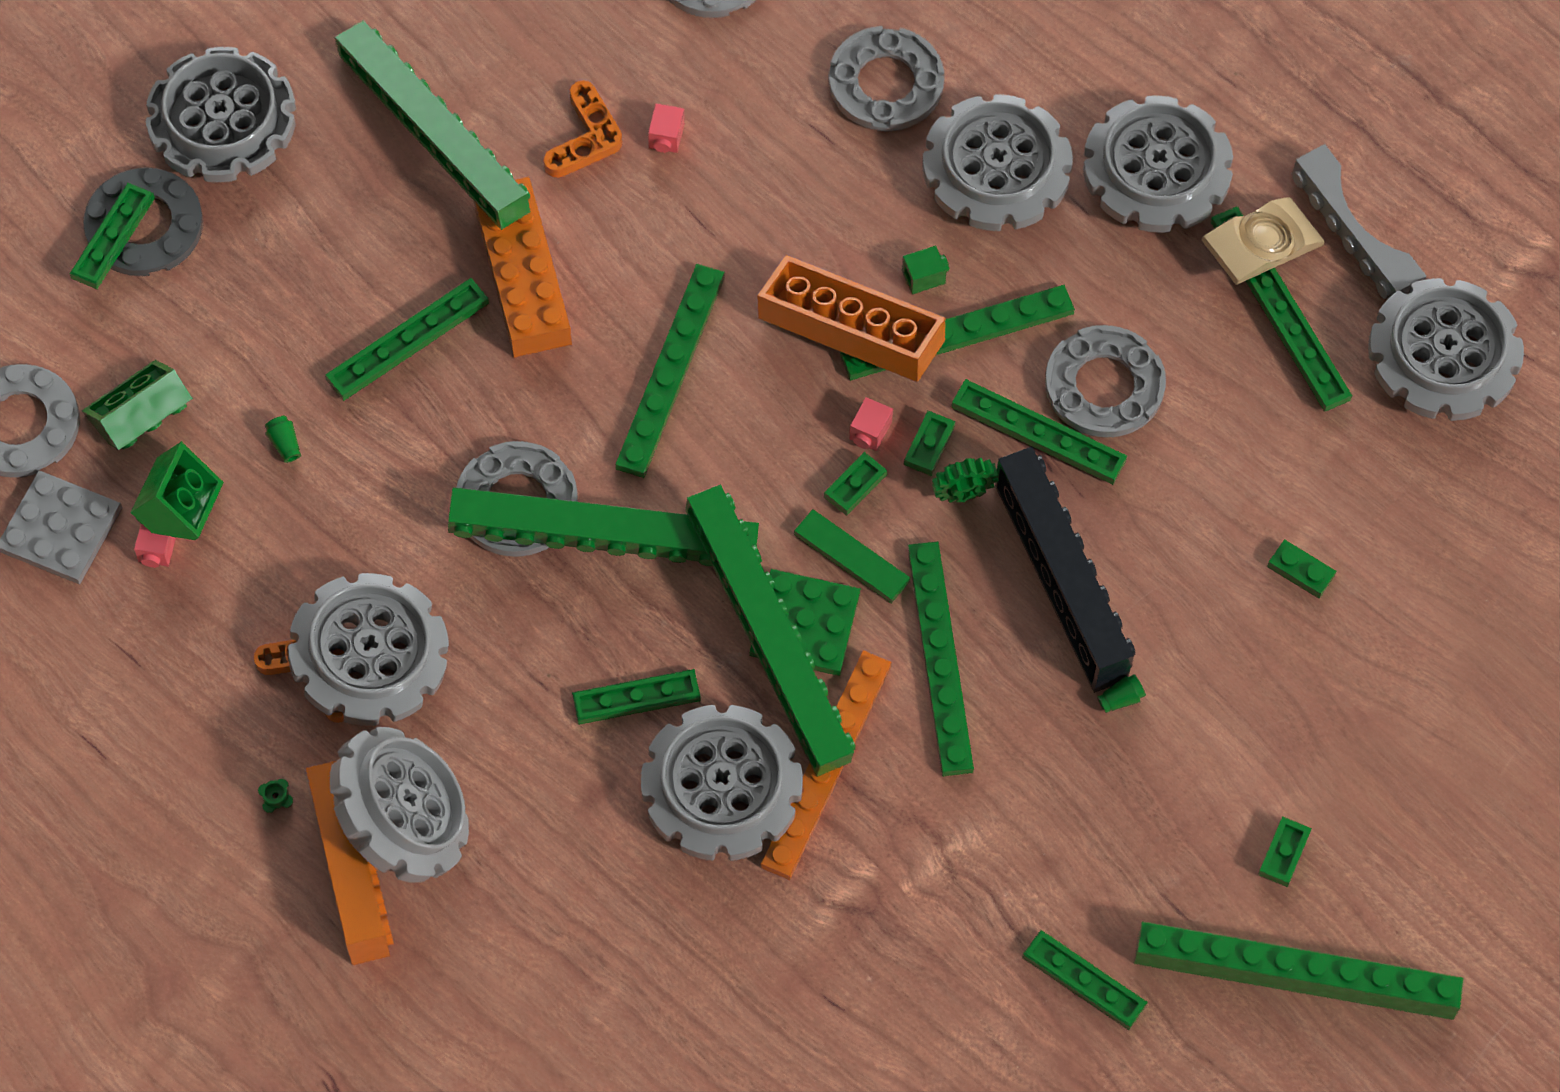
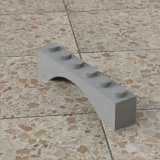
(1321, 179)

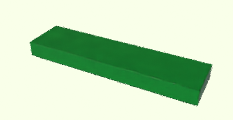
(112, 236)
(852, 556)
(636, 696)
(1084, 980)

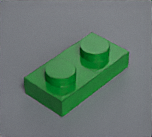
(929, 443)
(855, 483)
(1301, 569)
(1284, 851)

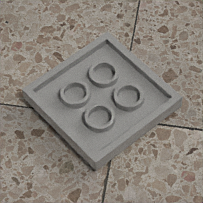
(59, 527)

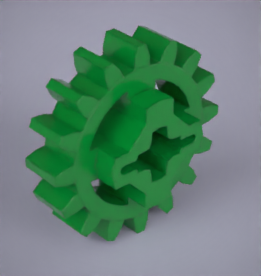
(965, 480)

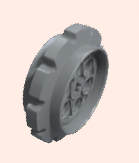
(221, 114)
(997, 162)
(1158, 164)
(1445, 349)
(371, 598)
(399, 804)
(678, 810)

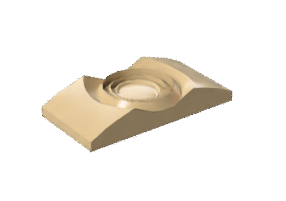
(1262, 239)

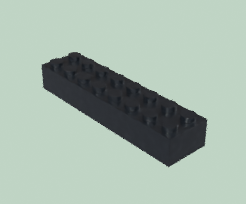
(1064, 569)

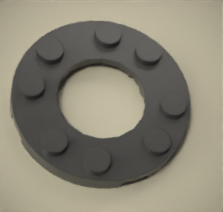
(174, 244)

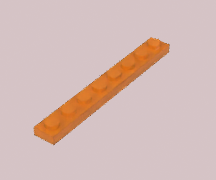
(854, 709)

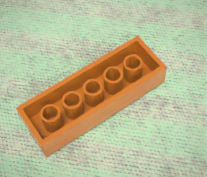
(525, 281)
(851, 318)
(352, 878)

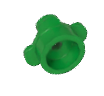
(275, 786)

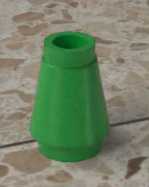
(283, 437)
(1122, 694)

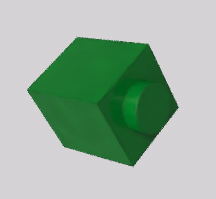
(925, 269)

